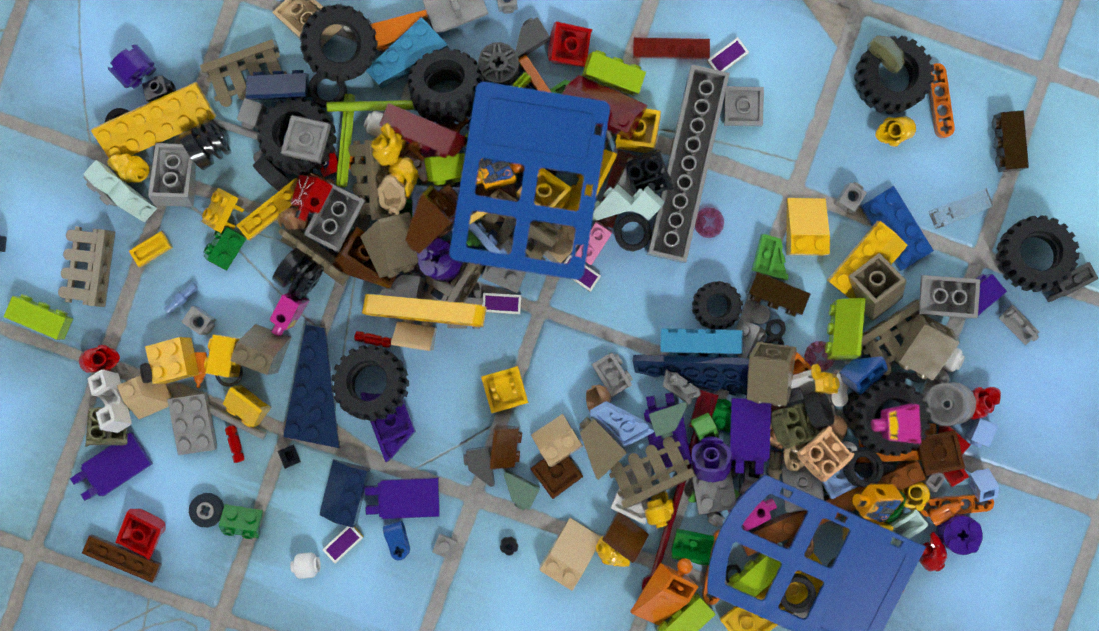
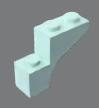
(121, 193)
(618, 201)
(908, 525)

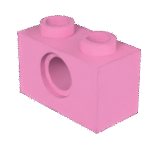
(598, 237)

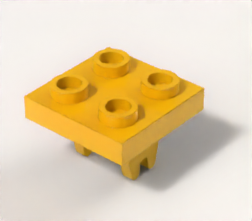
(220, 210)
(504, 389)

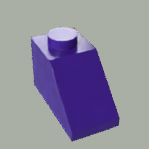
(989, 291)

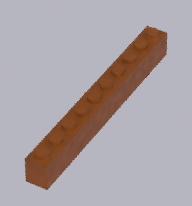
(788, 524)

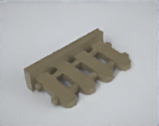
(235, 71)
(375, 174)
(542, 232)
(315, 252)
(98, 269)
(459, 287)
(887, 337)
(642, 477)

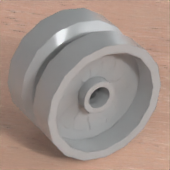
(950, 403)

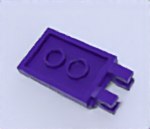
(750, 433)
(678, 435)
(112, 467)
(405, 498)

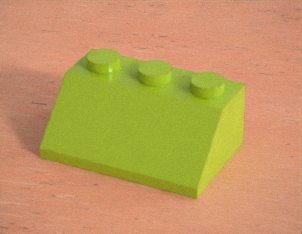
(845, 329)

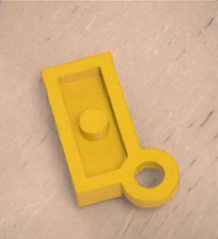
(825, 381)

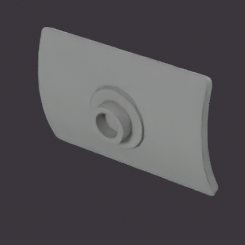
(453, 13)
(802, 480)

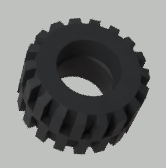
(733, 305)

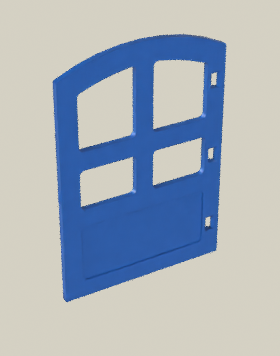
(855, 591)

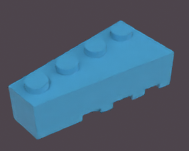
(404, 53)
(702, 341)

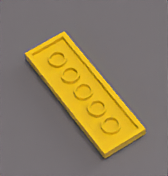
(154, 122)
(742, 620)

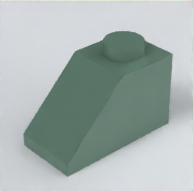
(667, 419)
(521, 490)

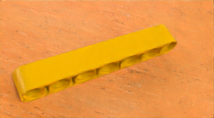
(424, 310)

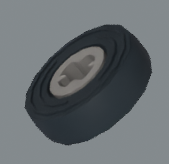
(197, 505)

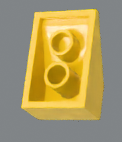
(807, 227)

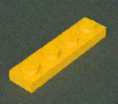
(267, 212)

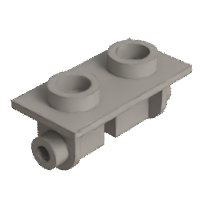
(1019, 325)
(679, 387)

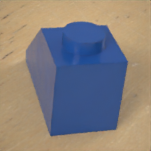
(863, 373)

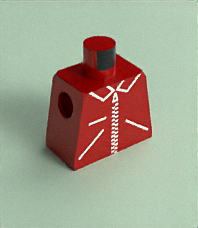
(309, 196)

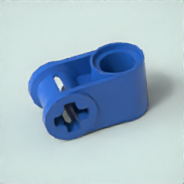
(396, 538)

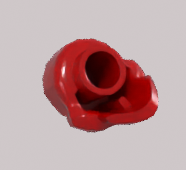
(98, 358)
(985, 401)
(934, 554)

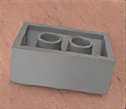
(335, 218)

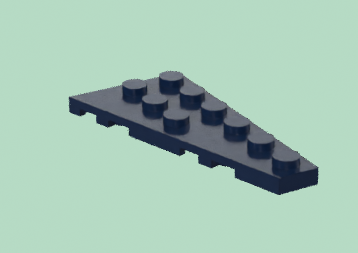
(700, 371)
(312, 402)

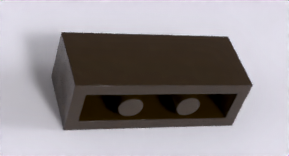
(1010, 141)
(777, 294)

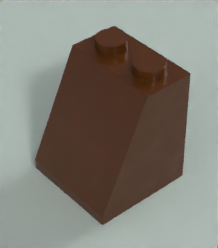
(429, 219)

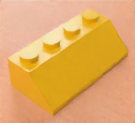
(576, 190)
(877, 240)

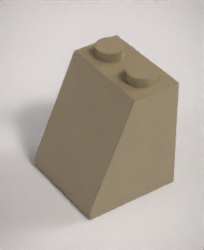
(388, 247)
(879, 285)
(927, 347)
(261, 350)
(771, 373)
(600, 447)

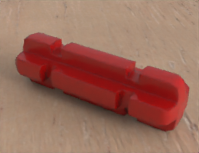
(373, 339)
(234, 444)

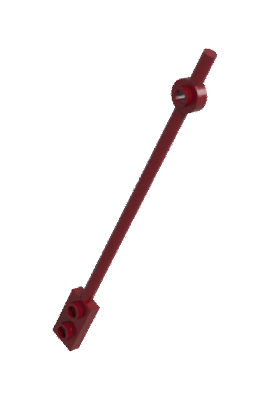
(704, 404)

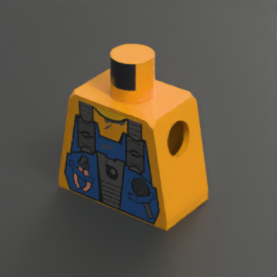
(495, 174)
(878, 502)

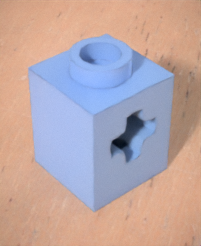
(981, 433)
(983, 485)

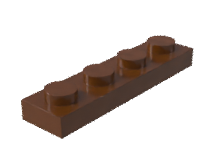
(121, 558)

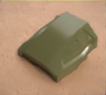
(888, 51)
(793, 426)
(95, 436)

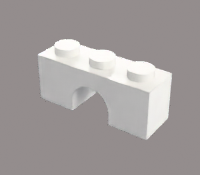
(115, 414)

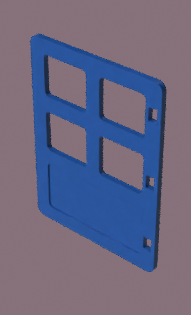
(539, 133)

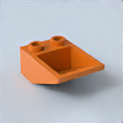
(665, 593)

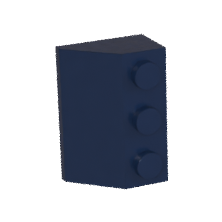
(277, 85)
(344, 493)

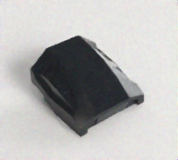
(648, 171)

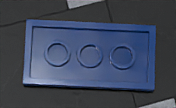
(893, 212)

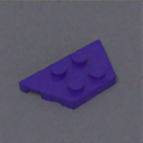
(392, 431)

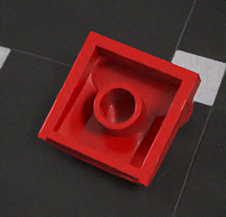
(569, 44)
(141, 532)

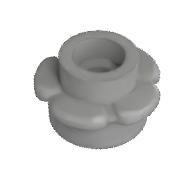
(715, 518)

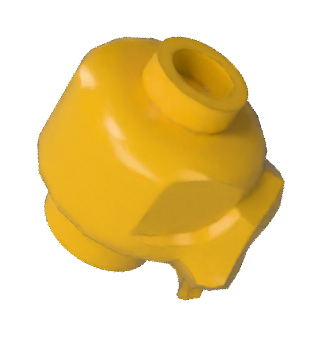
(896, 130)
(386, 147)
(129, 167)
(405, 173)
(916, 496)
(659, 510)
(609, 555)

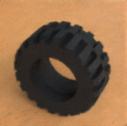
(362, 30)
(440, 67)
(878, 95)
(276, 125)
(1052, 233)
(350, 368)
(866, 408)

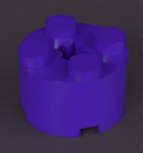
(131, 67)
(437, 263)
(711, 459)
(967, 541)

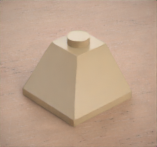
(144, 398)

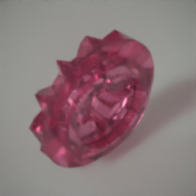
(709, 232)
(810, 357)

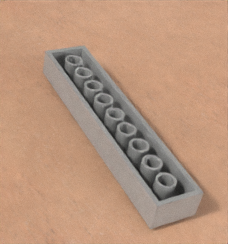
(688, 163)

